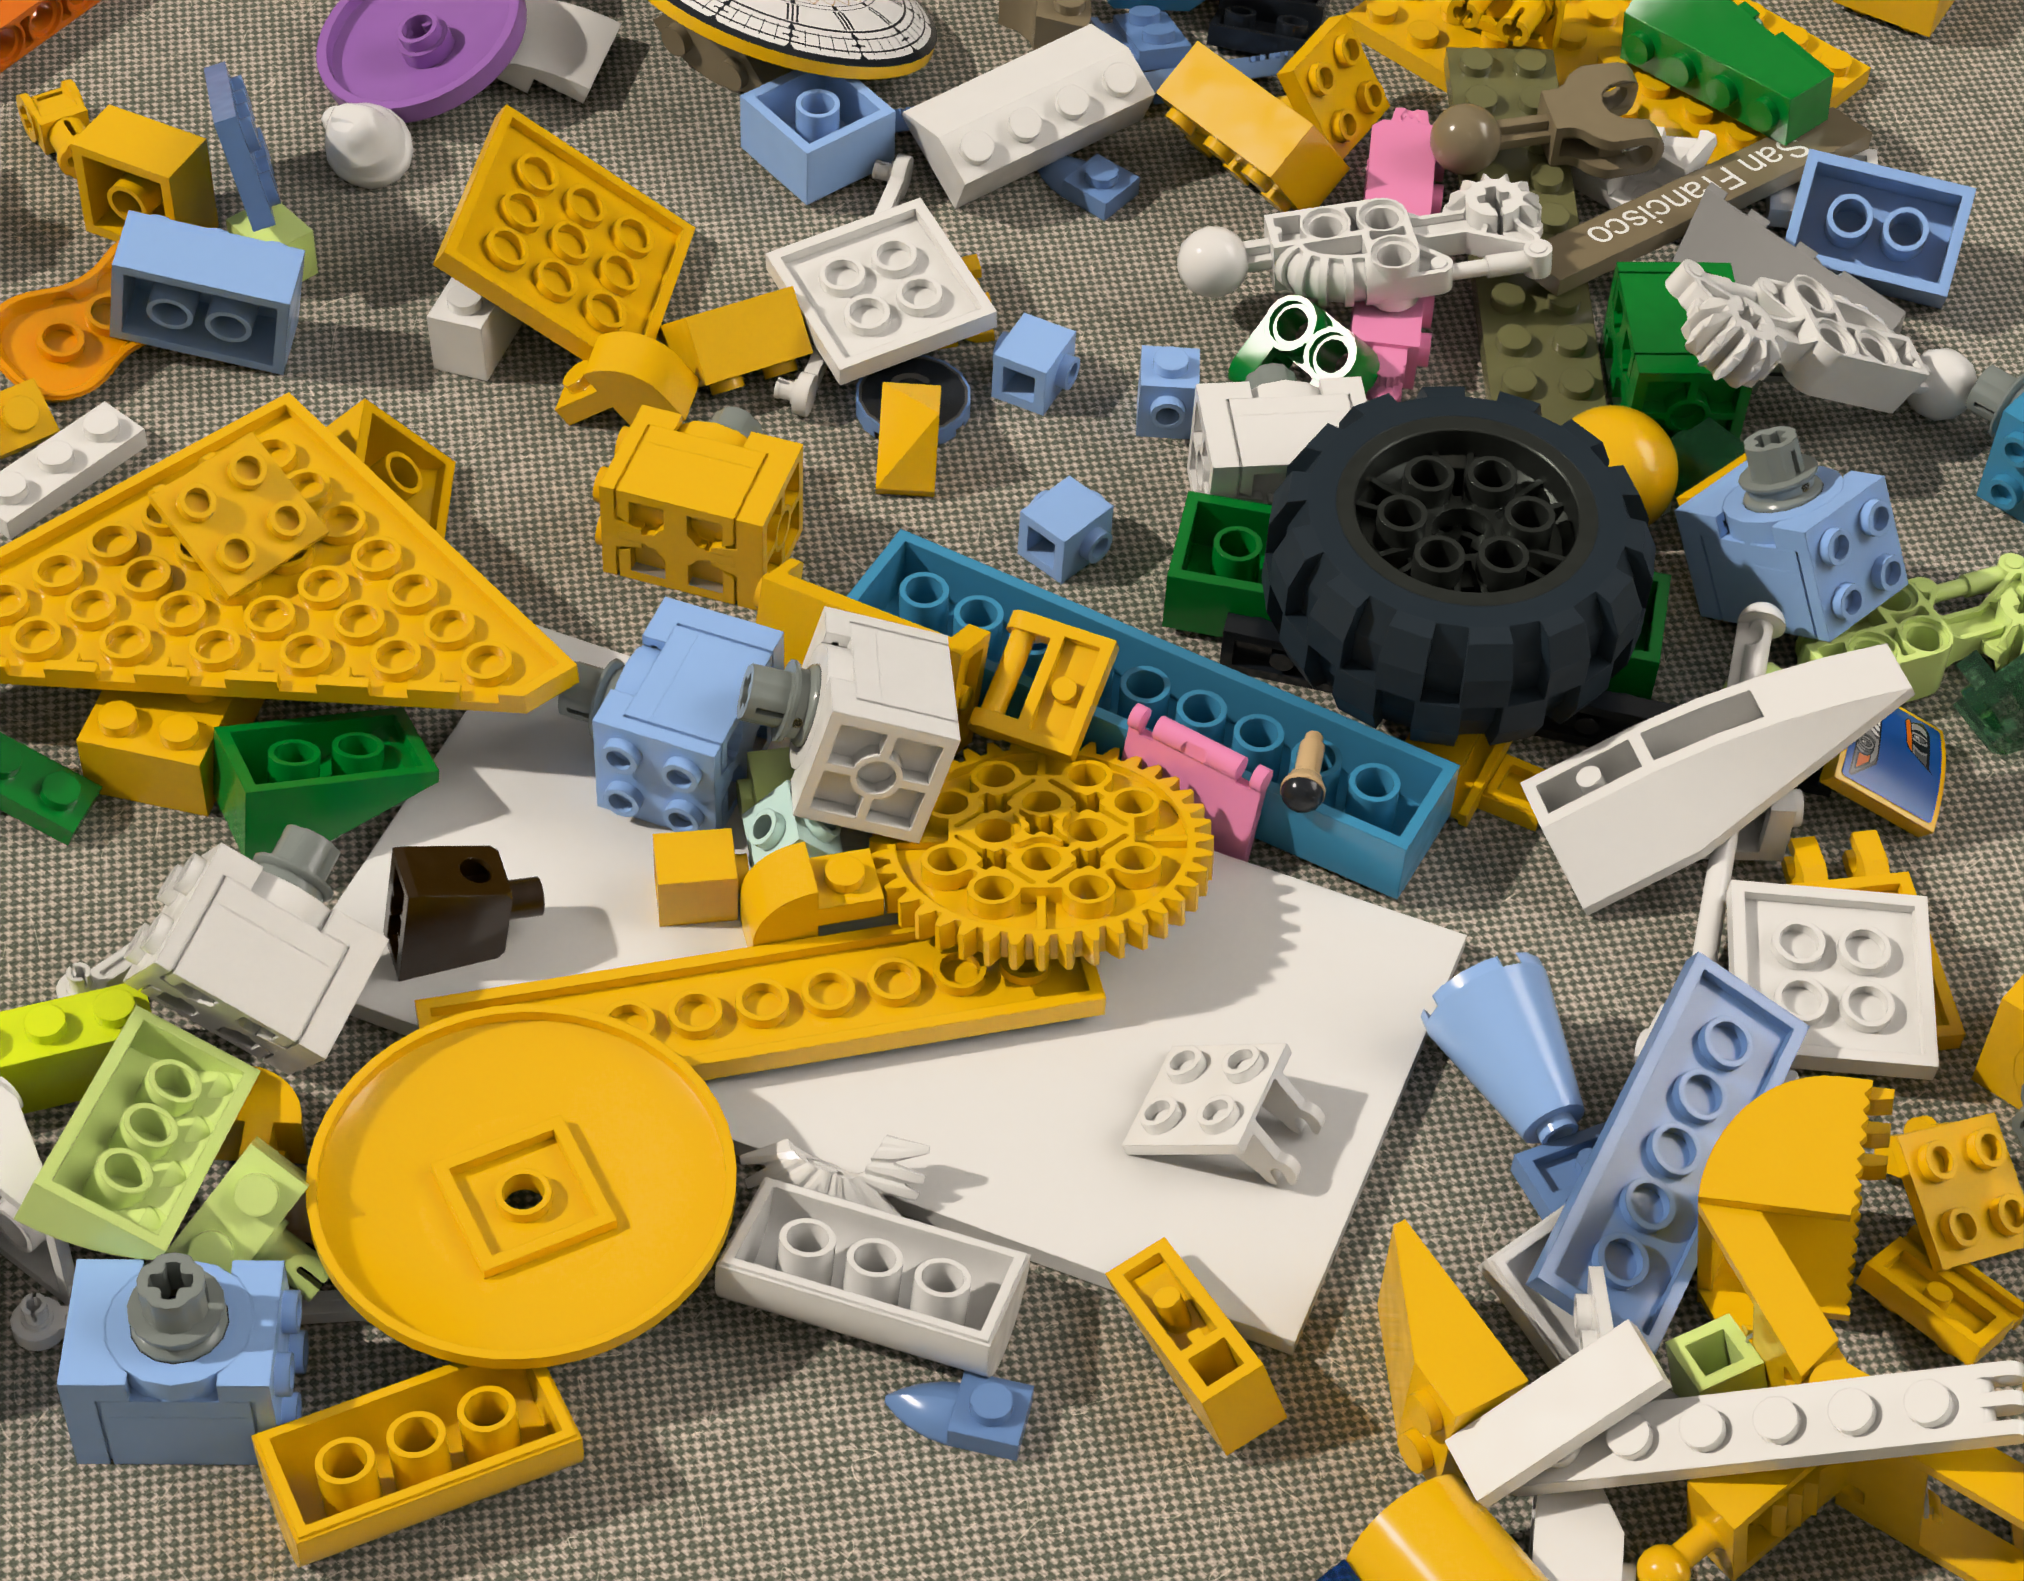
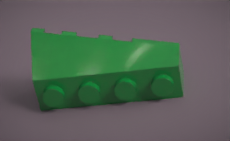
(1730, 63)

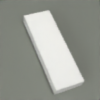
(1557, 1413)

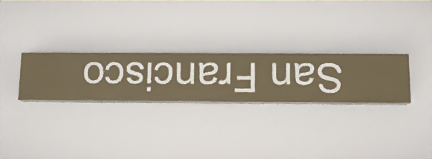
(1667, 211)

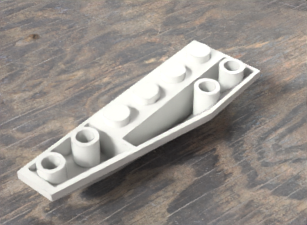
(1704, 770)

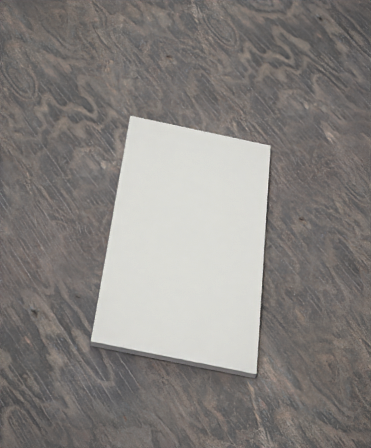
(1014, 1119)

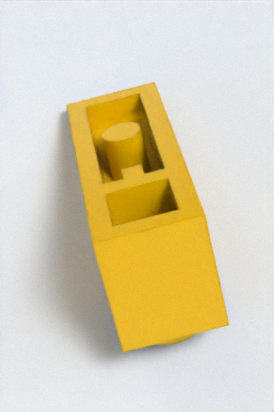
(1198, 1346)

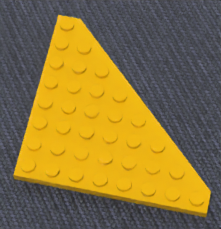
(355, 619)

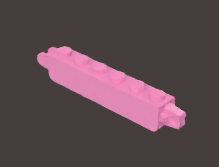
(1405, 171)

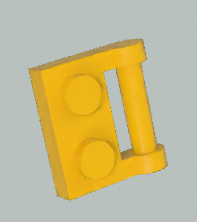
(1062, 690)

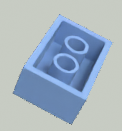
(1882, 225)
(205, 292)

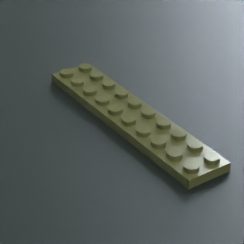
(1526, 335)

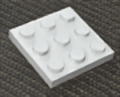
(882, 290)
(1844, 966)

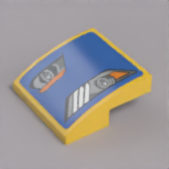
(1894, 771)

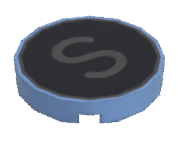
(919, 370)

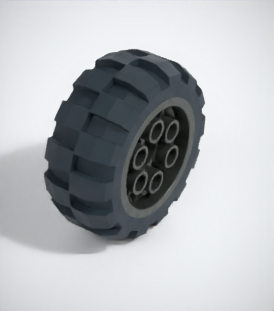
(1512, 552)

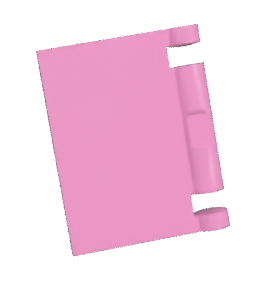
(1211, 773)

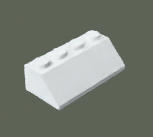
(1029, 113)

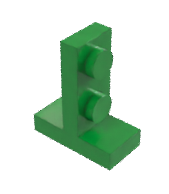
(43, 791)

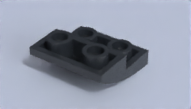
(1266, 24)

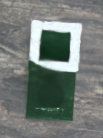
(1994, 703)

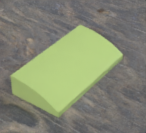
(139, 1141)

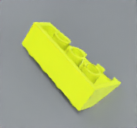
(60, 1044)

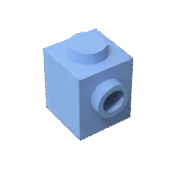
(1034, 363)
(1166, 381)
(1065, 529)

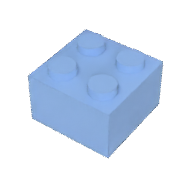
(816, 131)

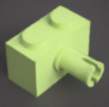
(248, 1219)

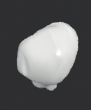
(367, 144)

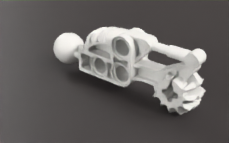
(1378, 248)
(1817, 342)

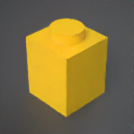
(697, 876)

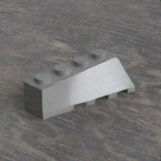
(1729, 236)

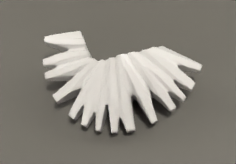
(881, 1176)

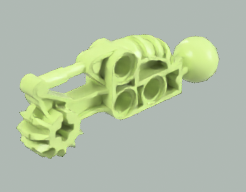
(1930, 641)

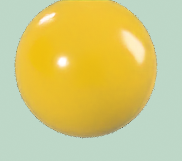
(1642, 448)

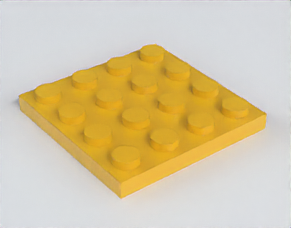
(562, 239)

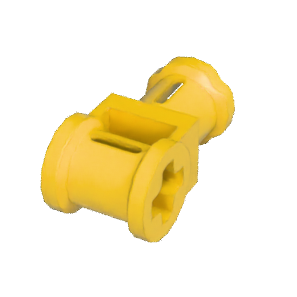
(55, 121)

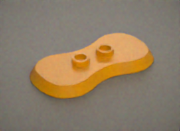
(63, 335)

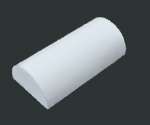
(874, 1276)

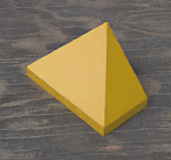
(908, 439)

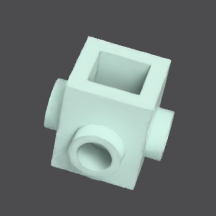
(772, 826)

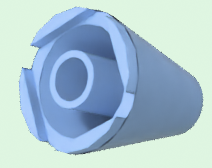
(1510, 1045)

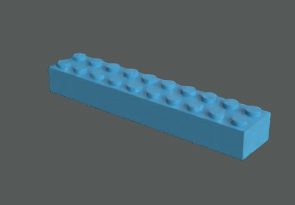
(1381, 792)

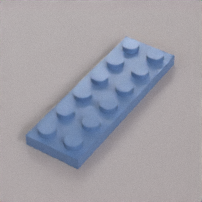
(1640, 1186)

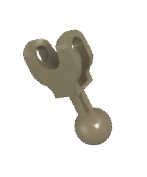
(1573, 125)

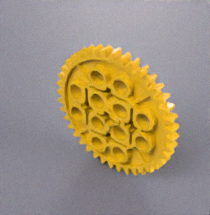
(1049, 858)

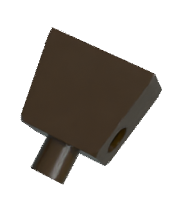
(452, 907)

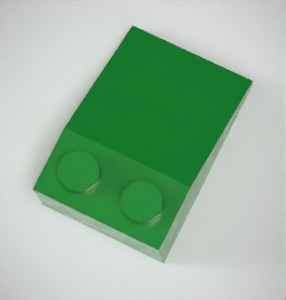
(316, 773)

